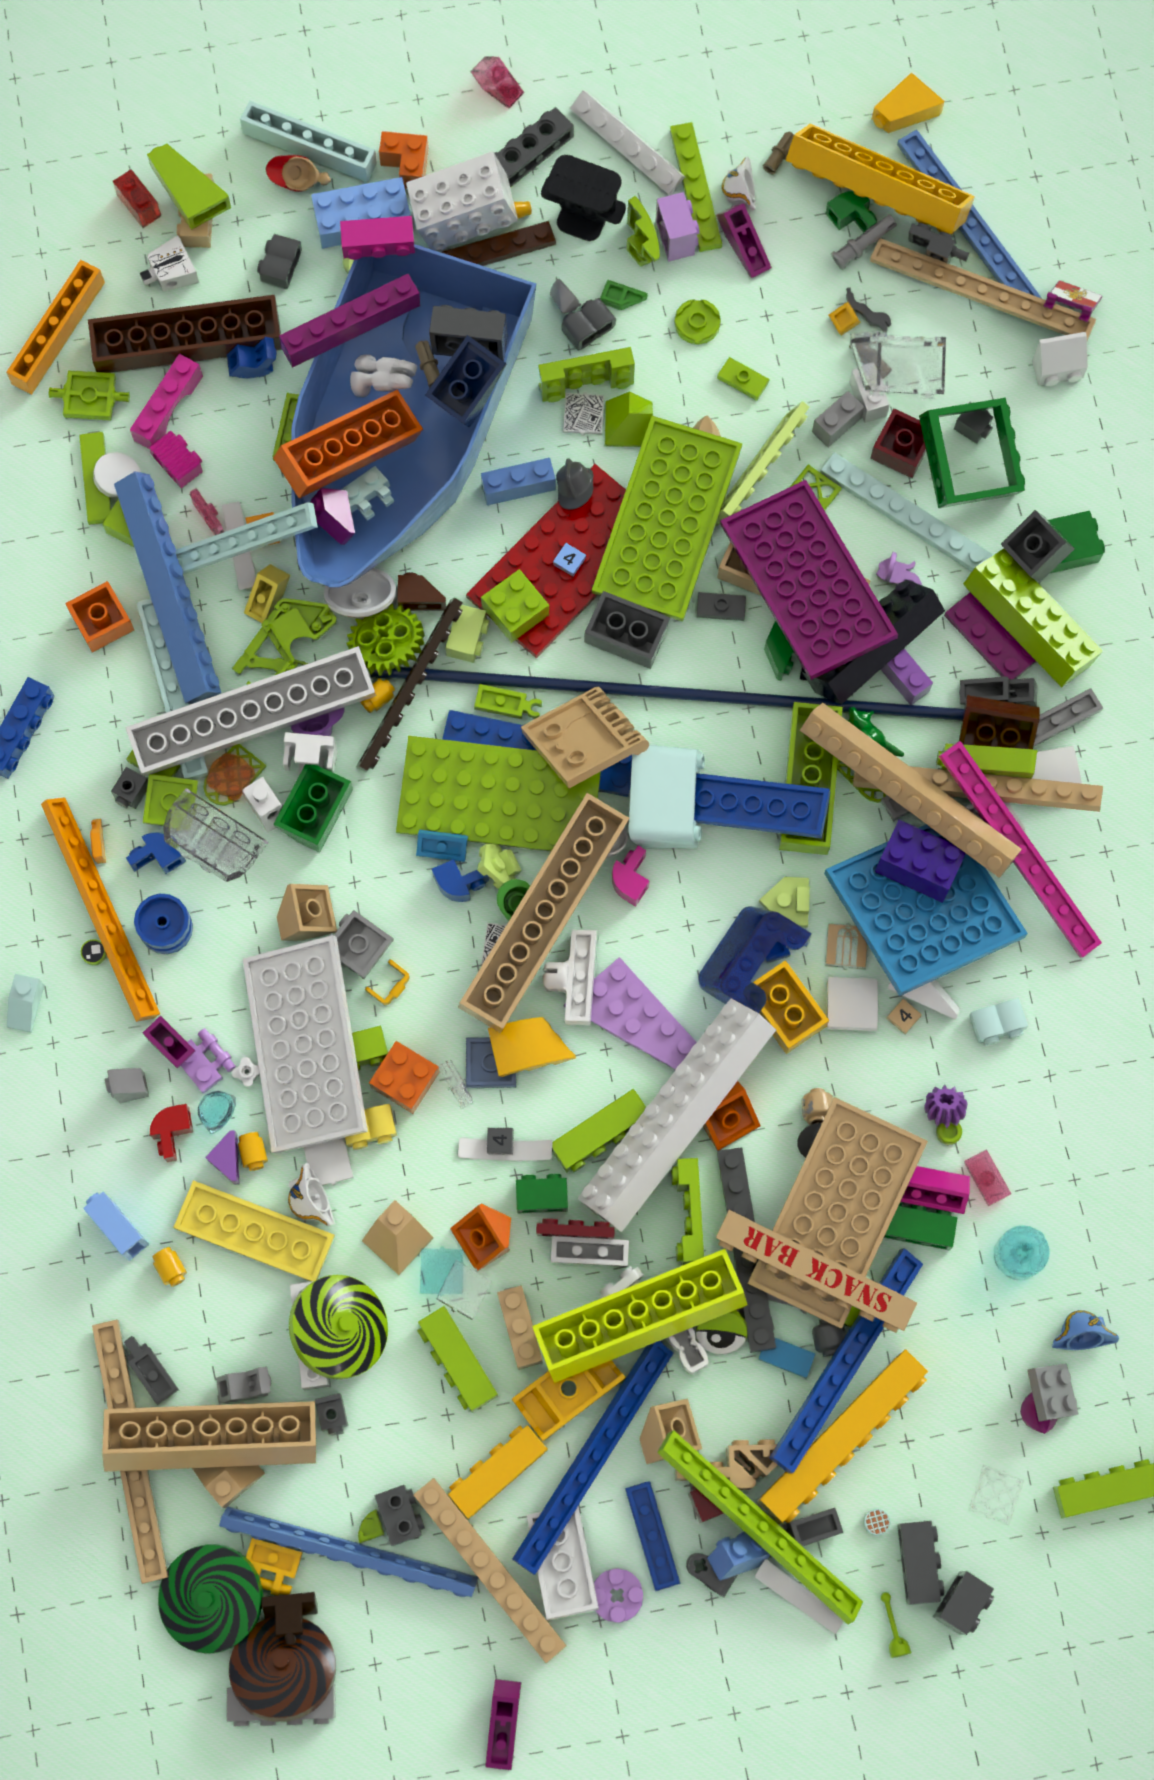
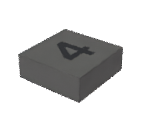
(500, 1140)

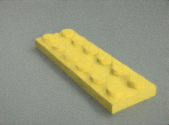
(254, 1231)

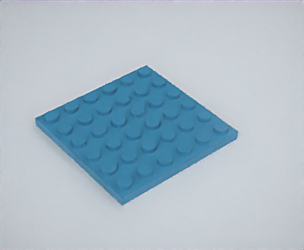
(917, 935)

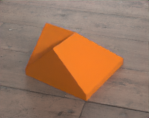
(483, 1235)

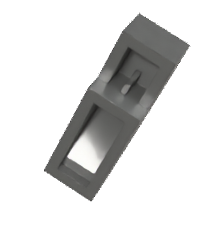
(1002, 689)
(814, 1527)

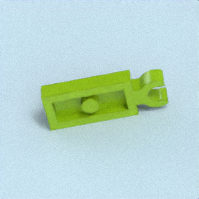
(505, 702)

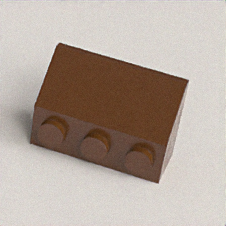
(998, 723)

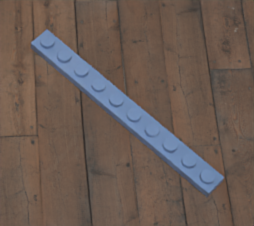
(975, 228)
(348, 1551)

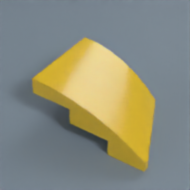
(527, 1046)

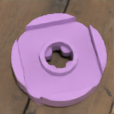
(632, 1595)

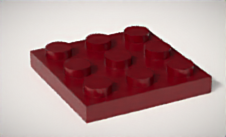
(575, 1228)

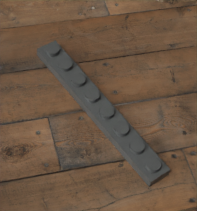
(738, 1200)

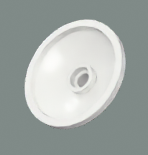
(364, 596)

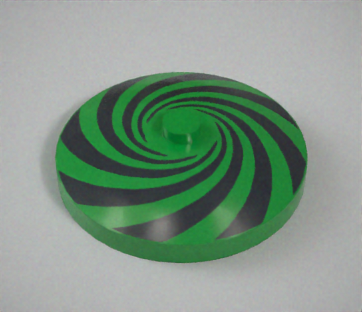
(210, 1598)

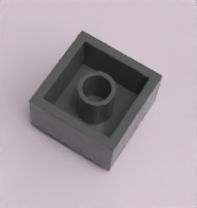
(1037, 546)
(964, 1603)

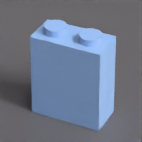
(115, 1225)

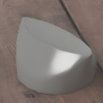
(564, 297)

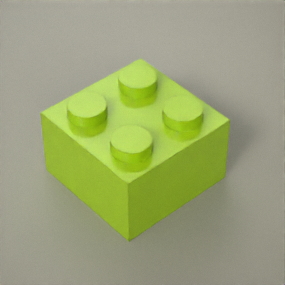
(515, 605)

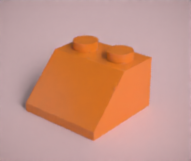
(731, 1118)

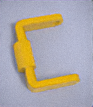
(396, 990)

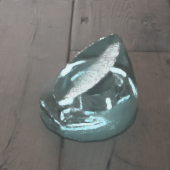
(216, 1110)

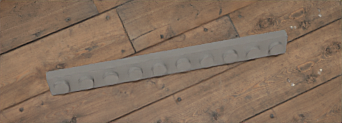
(1050, 724)

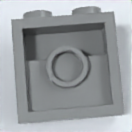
(360, 943)

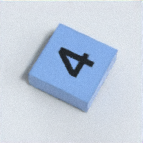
(569, 559)

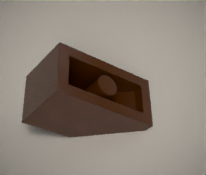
(419, 594)

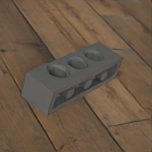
(551, 122)

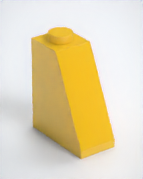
(907, 105)

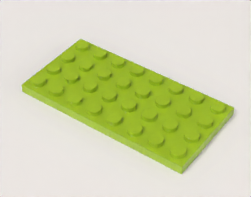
(667, 517)
(486, 794)

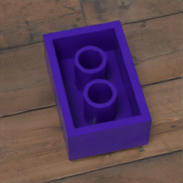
(920, 861)

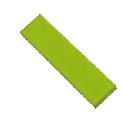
(97, 504)

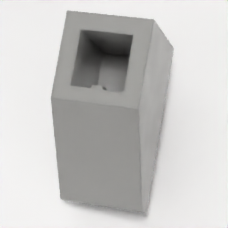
(126, 1084)

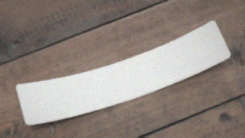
(243, 563)
(522, 1150)
(798, 1596)

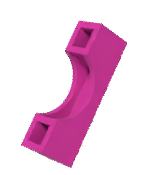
(177, 383)

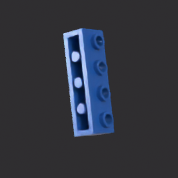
(22, 722)

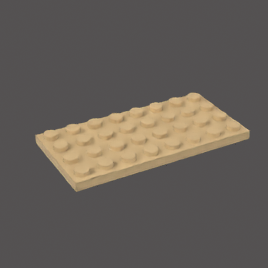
(843, 1201)

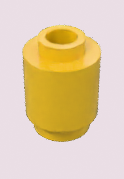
(384, 693)
(252, 1151)
(169, 1267)

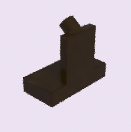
(289, 1613)

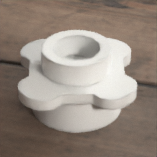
(239, 1072)

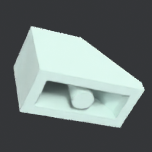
(24, 1002)

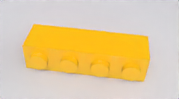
(497, 1472)

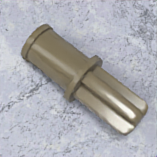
(778, 153)
(427, 360)

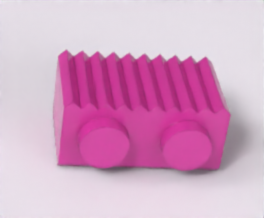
(176, 459)

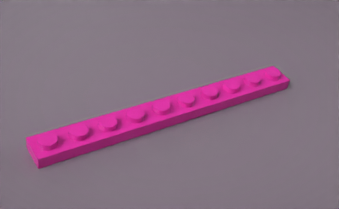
(1028, 861)

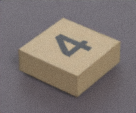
(904, 1016)

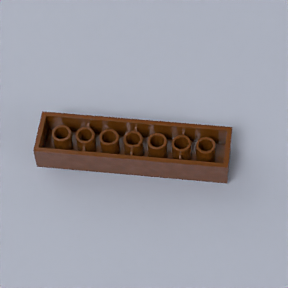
(192, 331)

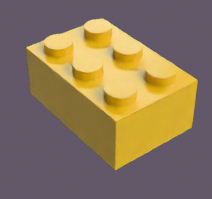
(790, 1007)

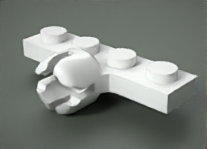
(575, 977)

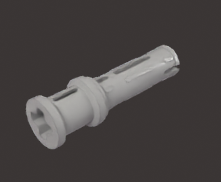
(855, 246)

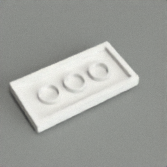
(567, 1573)

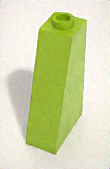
(187, 186)
(1000, 760)

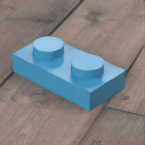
(442, 845)

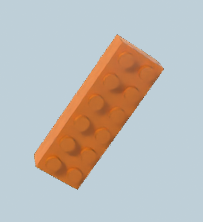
(347, 443)

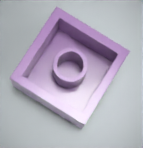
(676, 226)

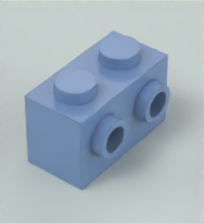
(736, 1556)

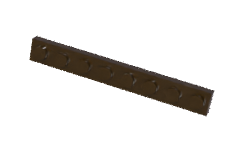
(405, 694)

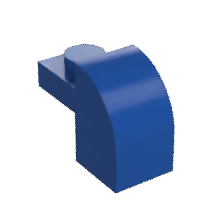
(252, 361)
(157, 849)
(456, 886)

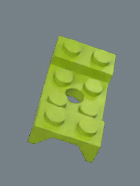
(594, 369)
(686, 1178)

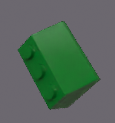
(313, 806)

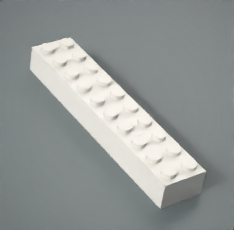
(250, 711)
(676, 1114)

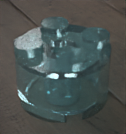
(1032, 1242)

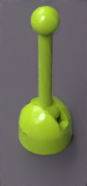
(898, 1645)

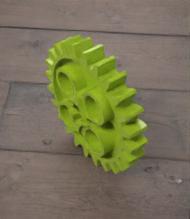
(387, 632)

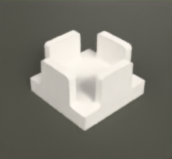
(309, 750)

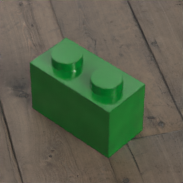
(541, 1194)

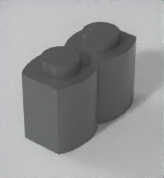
(280, 261)
(588, 323)

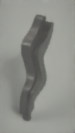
(873, 318)

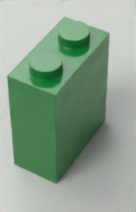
(1082, 534)

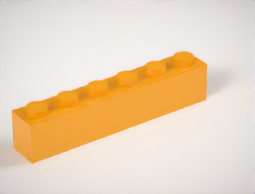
(55, 327)

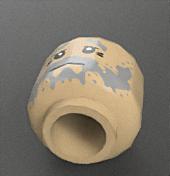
(816, 1105)

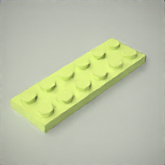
(766, 455)

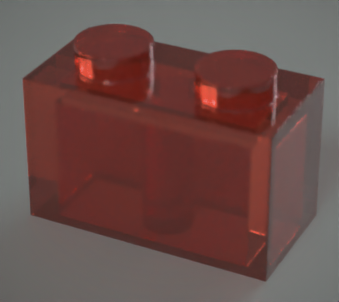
(137, 198)

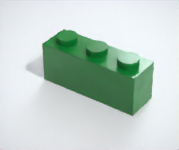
(923, 1227)

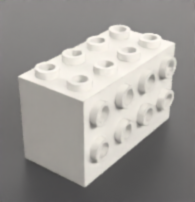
(462, 201)

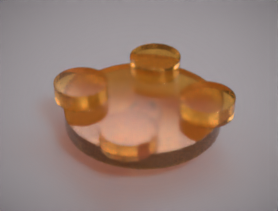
(230, 775)

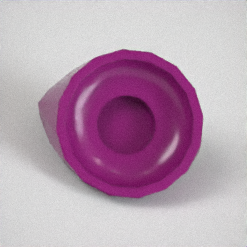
(1030, 1416)

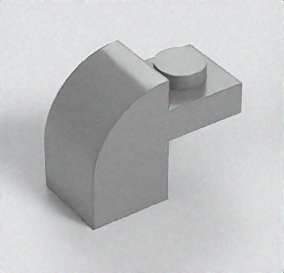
(244, 1385)

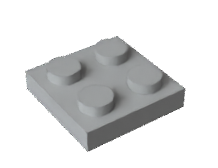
(1052, 1392)

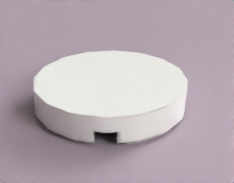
(111, 469)

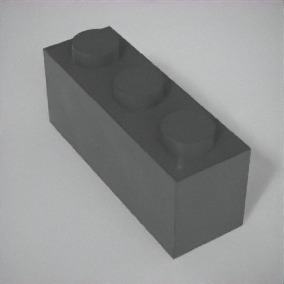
(920, 1562)

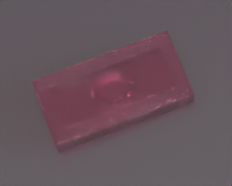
(207, 512)
(987, 1178)

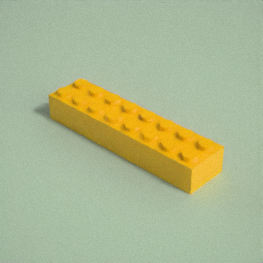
(879, 179)
(842, 1436)

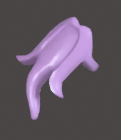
(896, 572)

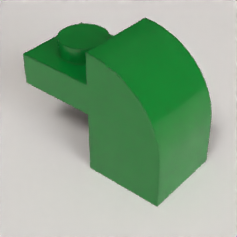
(849, 208)

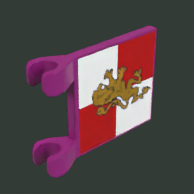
(1074, 297)

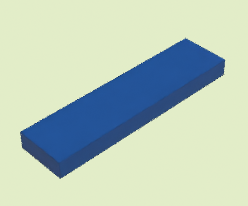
(652, 1536)

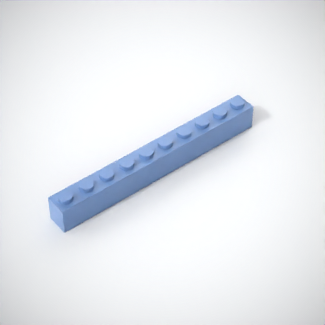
(167, 587)

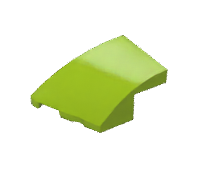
(644, 242)

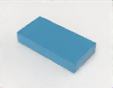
(789, 1358)

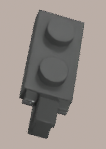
(150, 1371)

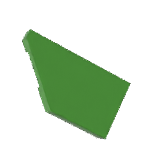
(621, 296)

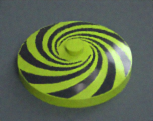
(338, 1327)

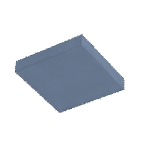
(481, 1066)

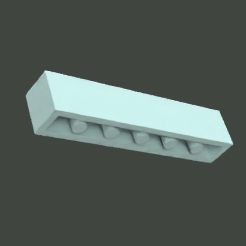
(308, 141)

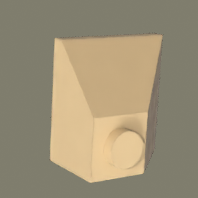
(305, 912)
(397, 1237)
(661, 1421)
(228, 1482)

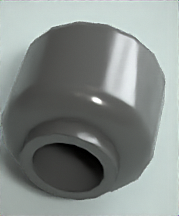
(827, 1337)

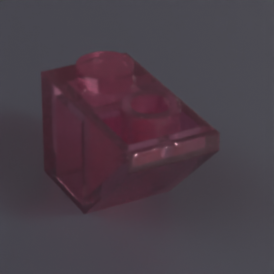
(497, 80)

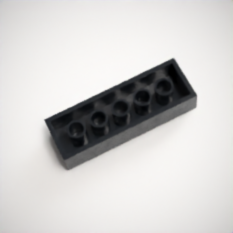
(911, 611)

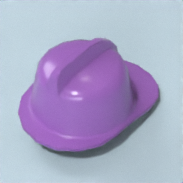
(319, 725)

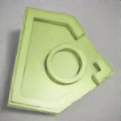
(498, 864)
(790, 899)

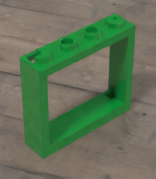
(938, 459)

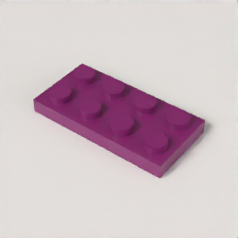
(989, 637)

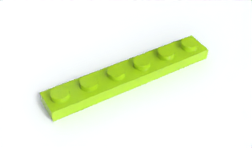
(696, 185)

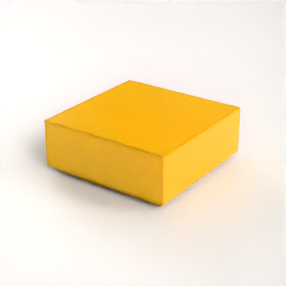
(844, 318)

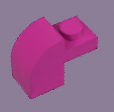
(626, 881)

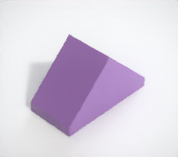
(225, 1157)

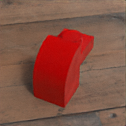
(170, 1123)

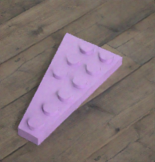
(636, 1016)

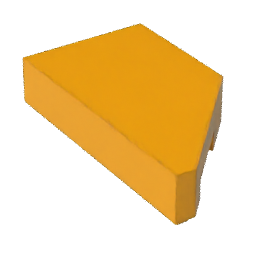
(97, 841)

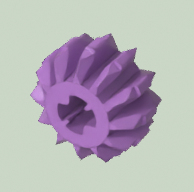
(945, 1106)

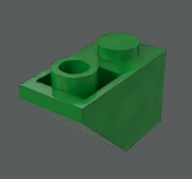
(779, 652)

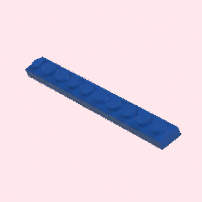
(840, 1371)
(592, 1457)

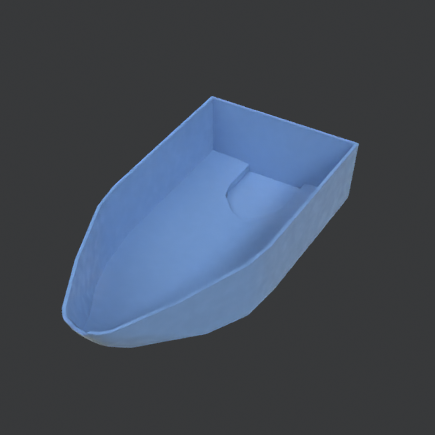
(435, 467)

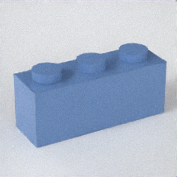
(518, 481)

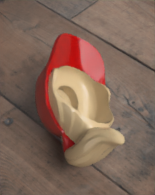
(295, 173)

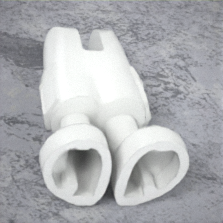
(383, 375)

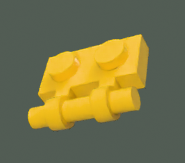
(274, 1559)

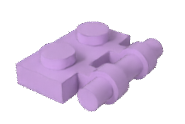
(200, 1069)

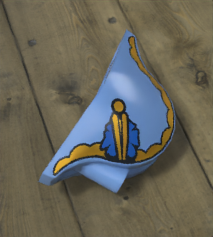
(1084, 1331)

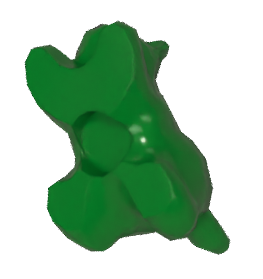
(862, 721)

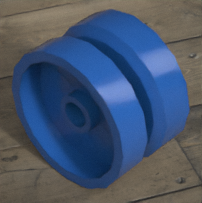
(177, 921)

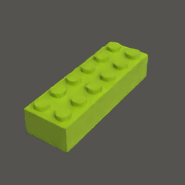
(1032, 617)
(809, 766)

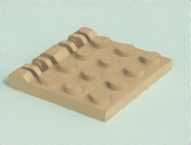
(584, 737)

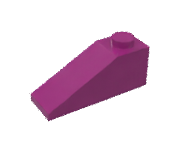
(744, 239)
(503, 1724)

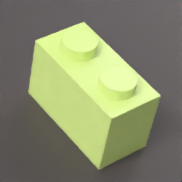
(466, 634)

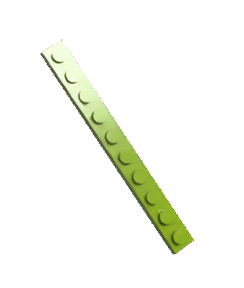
(760, 1527)

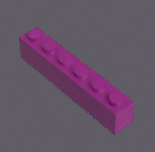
(350, 320)

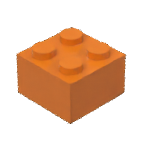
(99, 616)
(404, 1077)

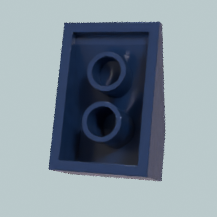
(467, 381)

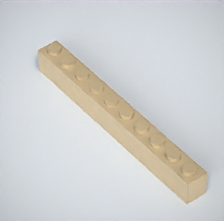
(910, 790)

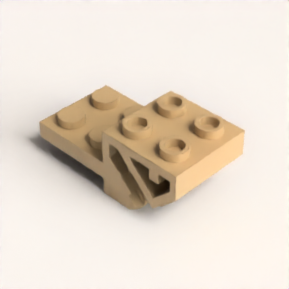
(755, 1455)

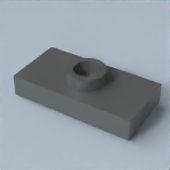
(721, 606)

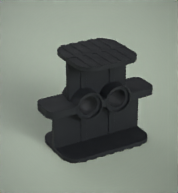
(585, 196)

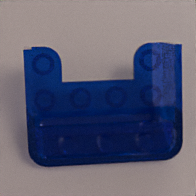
(742, 953)

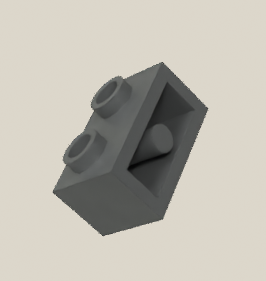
(399, 1515)

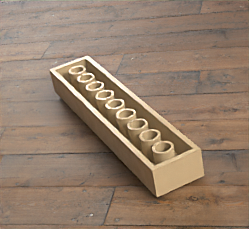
(543, 913)

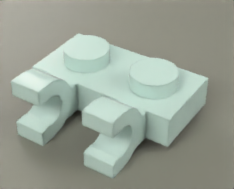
(365, 488)

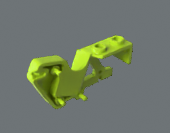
(285, 624)

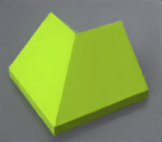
(627, 420)

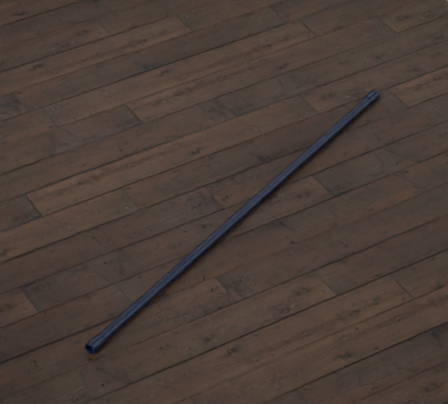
(673, 692)

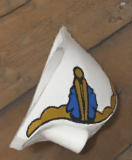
(739, 185)
(308, 1197)

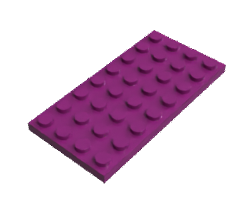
(808, 579)

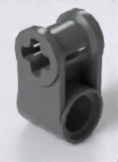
(708, 1575)

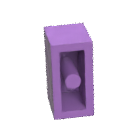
(907, 677)

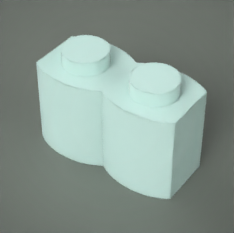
(998, 1021)

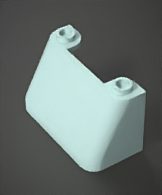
(664, 797)

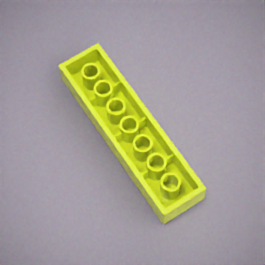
(639, 1315)

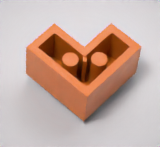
(406, 152)

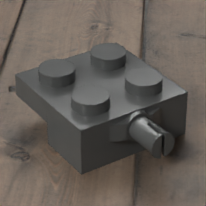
(937, 245)

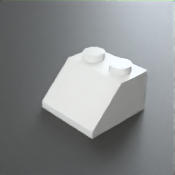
(1061, 359)

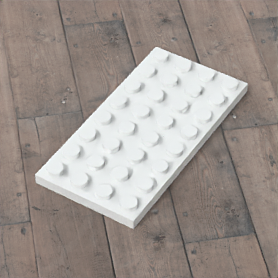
(304, 1045)

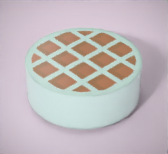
(877, 1522)

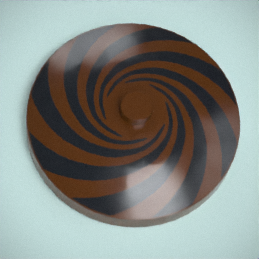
(282, 1679)

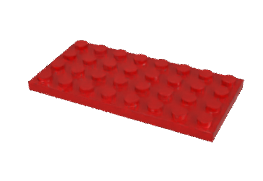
(567, 595)

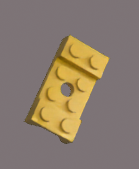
(550, 1409)

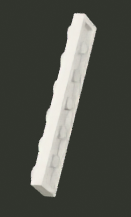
(627, 142)

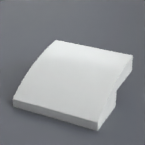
(1057, 765)
(852, 1003)

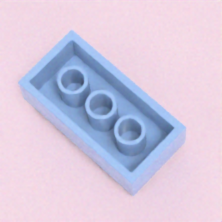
(357, 202)

